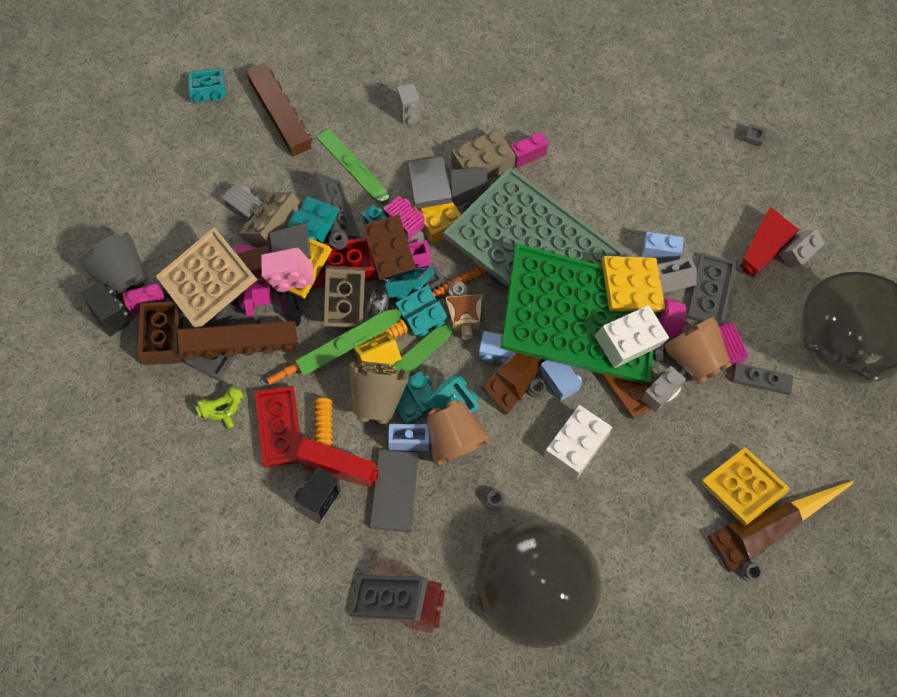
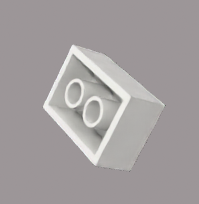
(631, 336)
(577, 442)

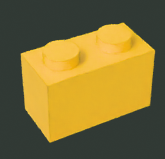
(381, 350)

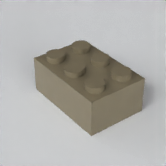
(486, 151)
(270, 217)
(344, 296)

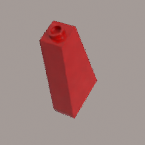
(769, 240)
(337, 463)

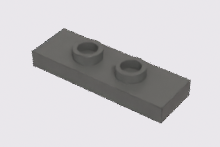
(378, 300)
(762, 379)

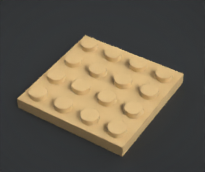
(206, 278)

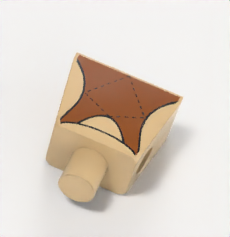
(464, 313)

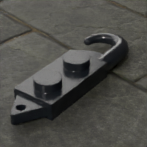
(290, 306)

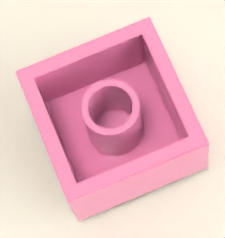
(287, 269)

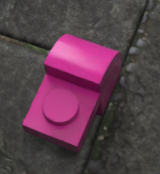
(255, 295)
(673, 317)

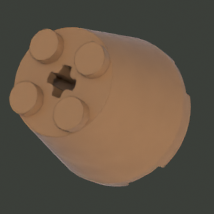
(700, 351)
(454, 432)

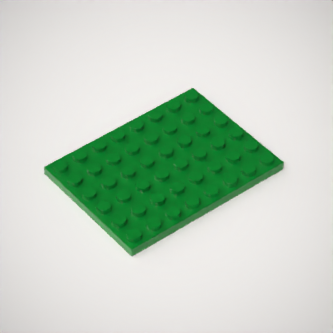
(556, 311)

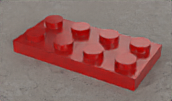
(278, 426)

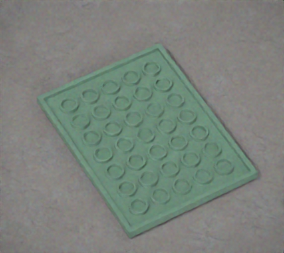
(522, 214)

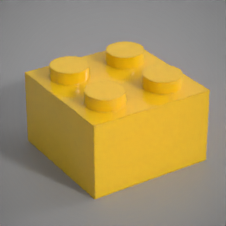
(437, 220)

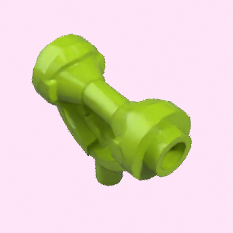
(207, 408)

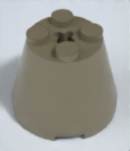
(376, 390)

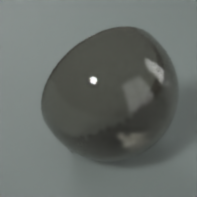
(852, 326)
(536, 584)

